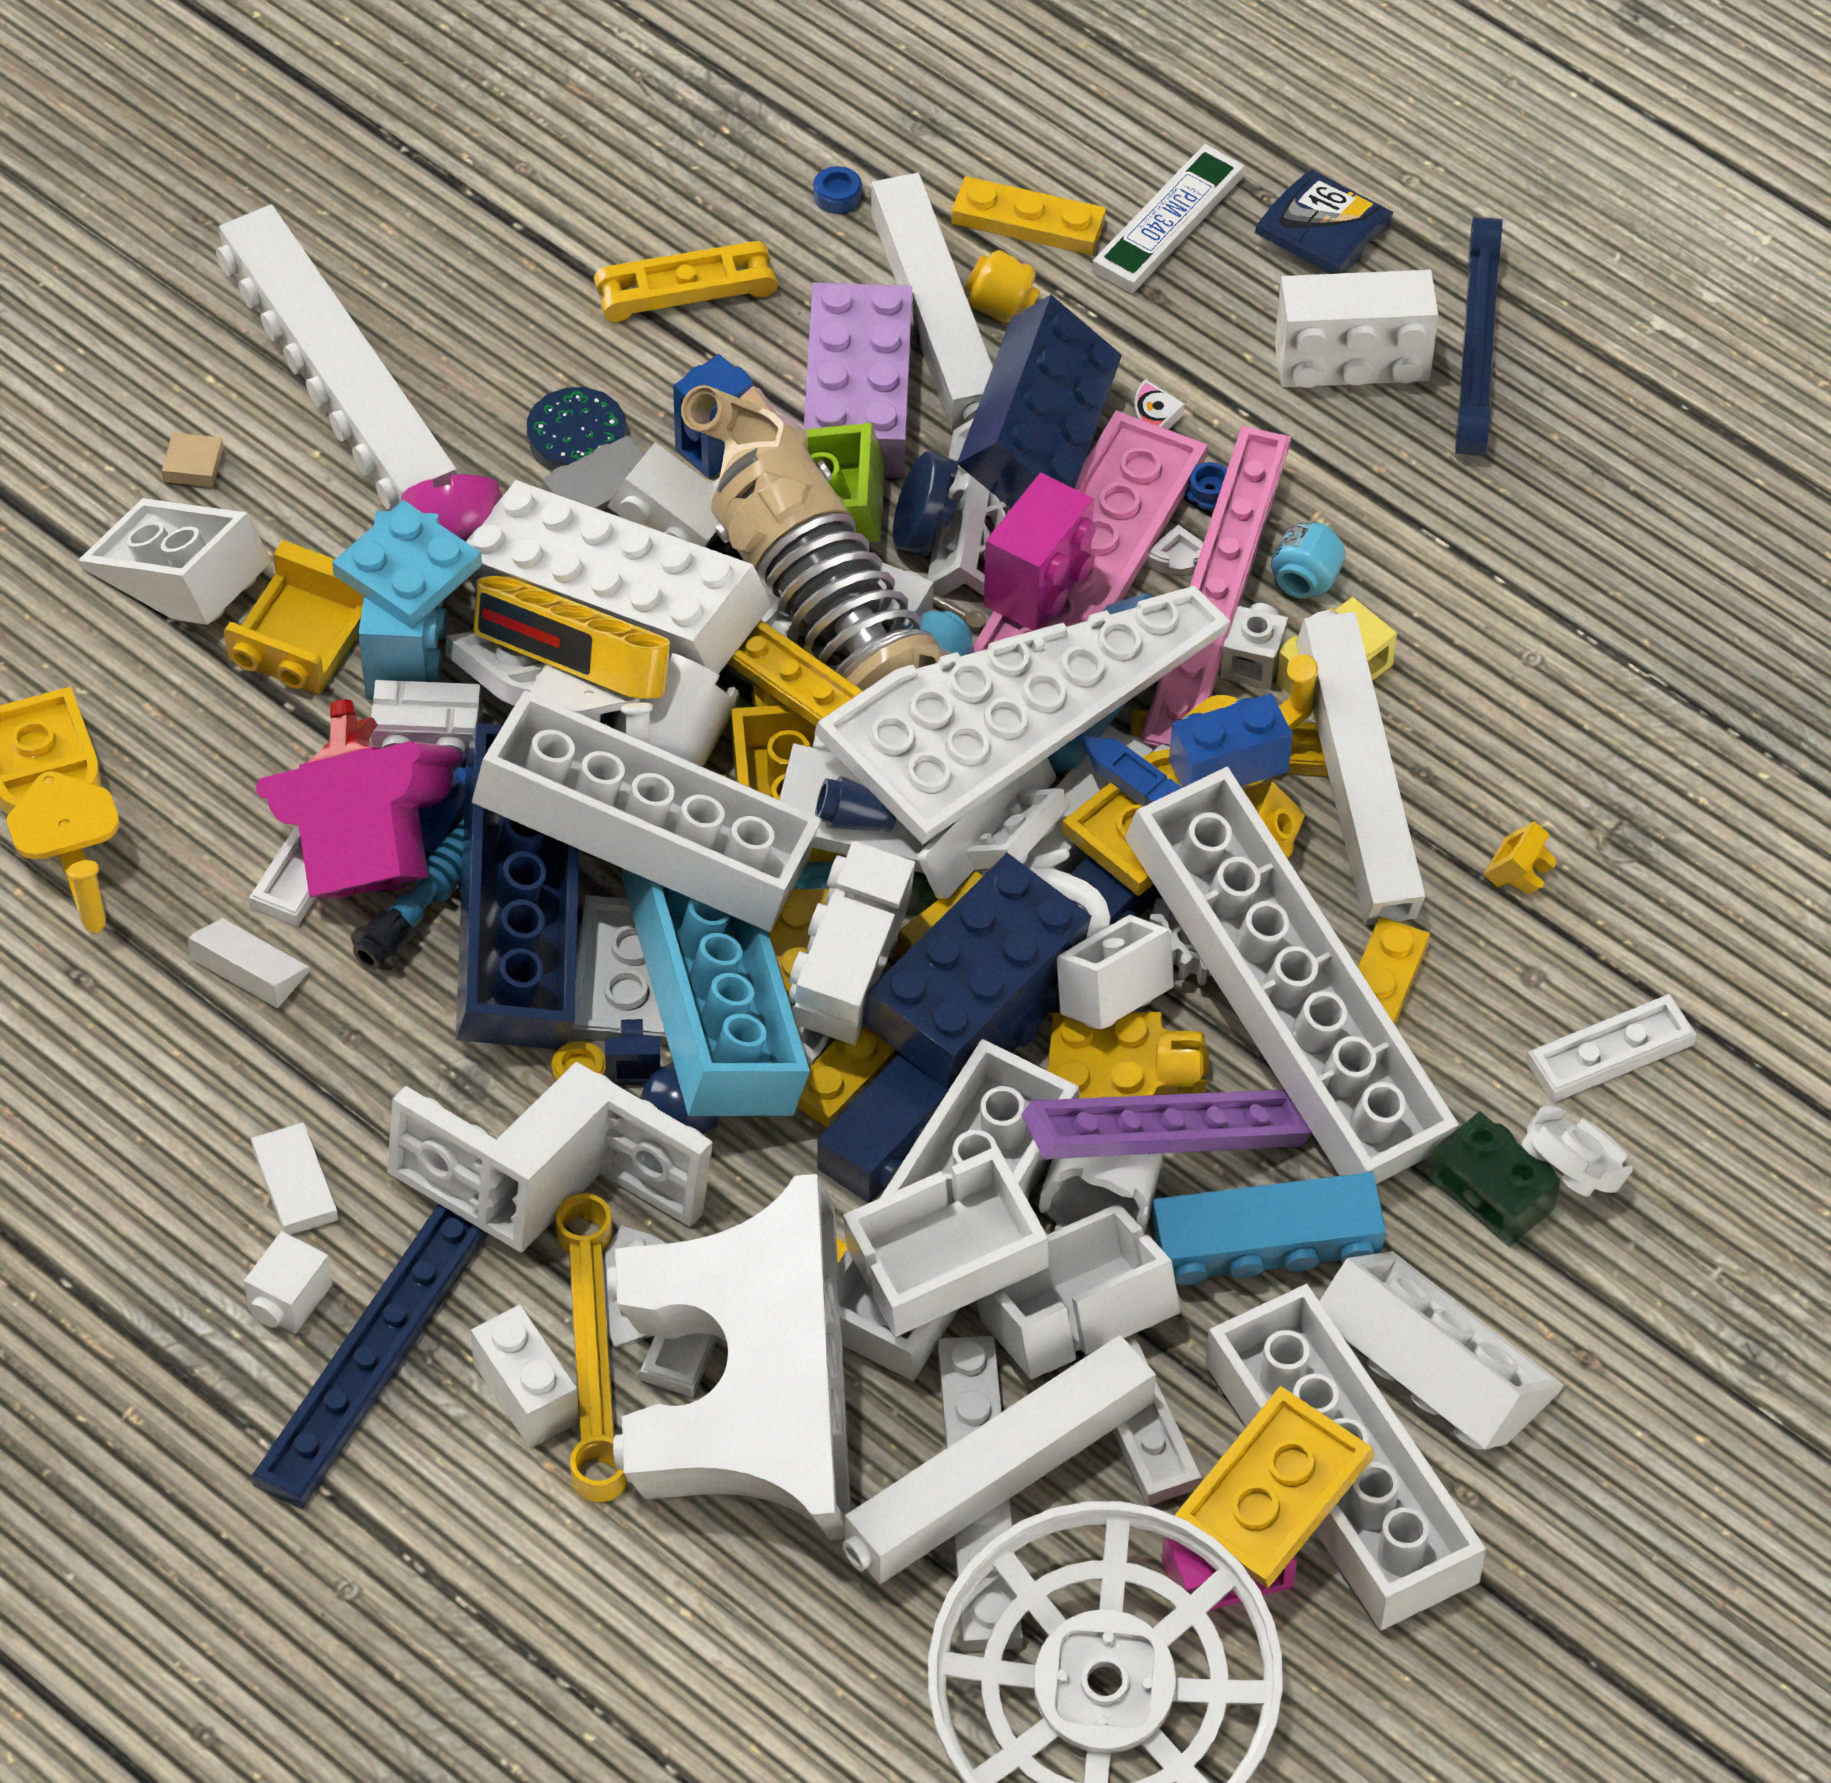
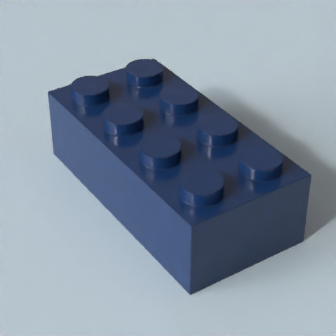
(1039, 402)
(974, 969)

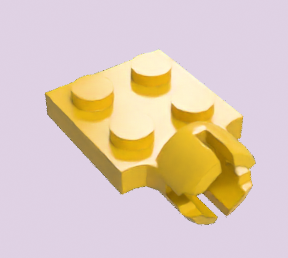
(1128, 1057)

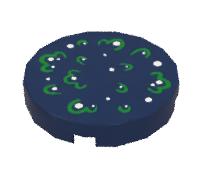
(573, 425)

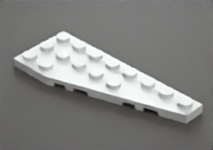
(973, 723)

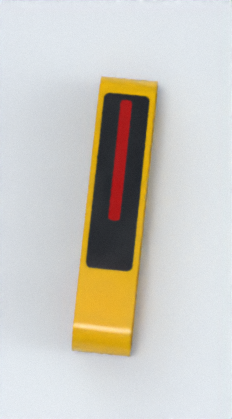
(571, 637)

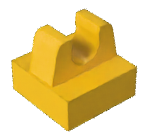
(1517, 857)

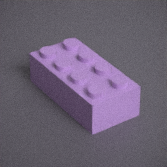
(861, 363)

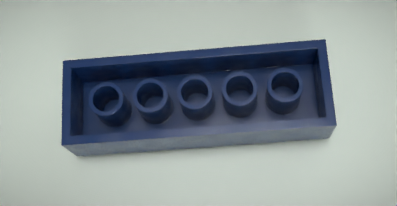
(514, 925)

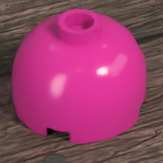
(459, 506)

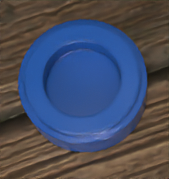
(837, 190)

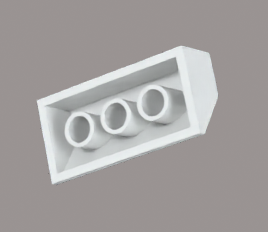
(1437, 1349)

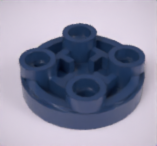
(924, 503)

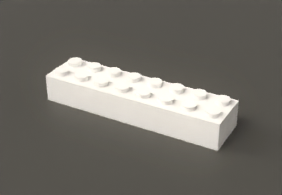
(1289, 978)

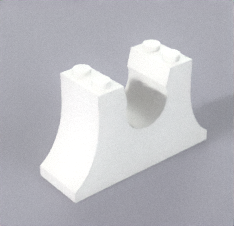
(780, 1407)

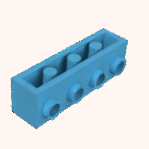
(1269, 1227)

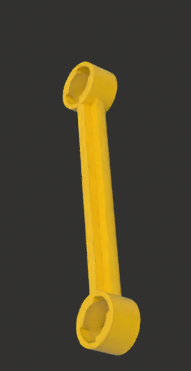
(590, 1344)

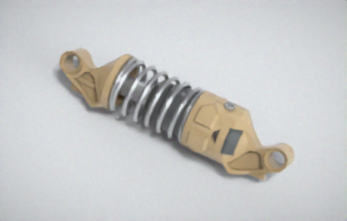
(804, 540)

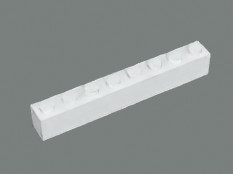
(331, 355)

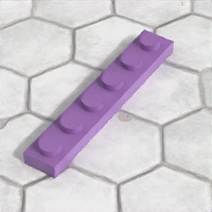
(1164, 1124)

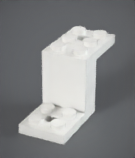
(547, 1155)

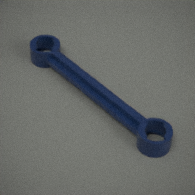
(1478, 336)

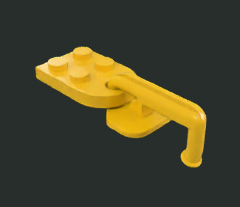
(55, 792)
(1104, 819)

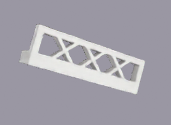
(960, 544)

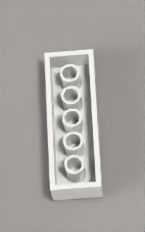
(624, 570)
(646, 810)
(973, 1117)
(1396, 1524)

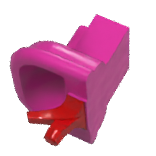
(361, 806)

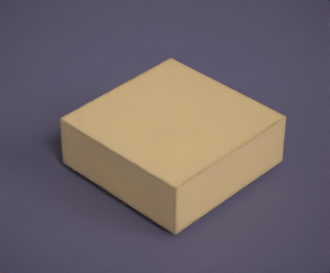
(192, 459)

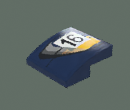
(1323, 222)

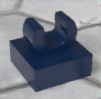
(632, 1056)

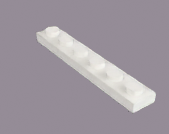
(968, 1401)

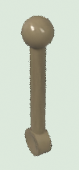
(975, 619)

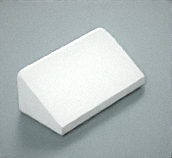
(247, 961)

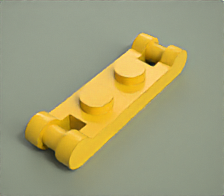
(685, 279)

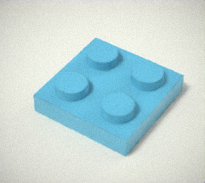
(407, 564)

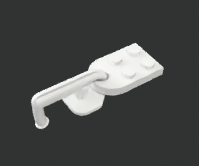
(510, 673)

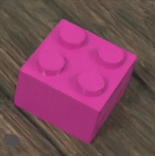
(1039, 552)

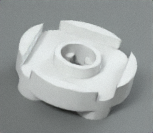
(1580, 1151)

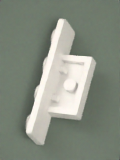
(1002, 824)

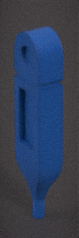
(1127, 770)

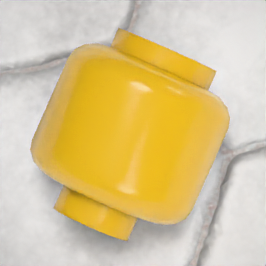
(1001, 286)

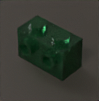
(1495, 1178)

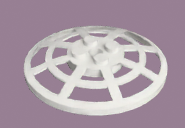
(1104, 1640)

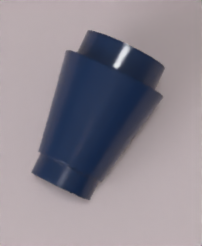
(851, 807)

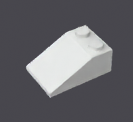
(180, 558)

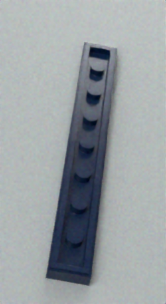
(368, 1357)

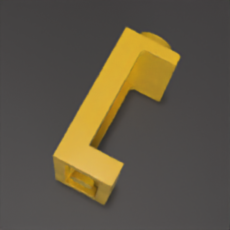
(299, 622)

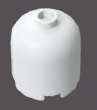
(690, 713)
(1091, 1184)

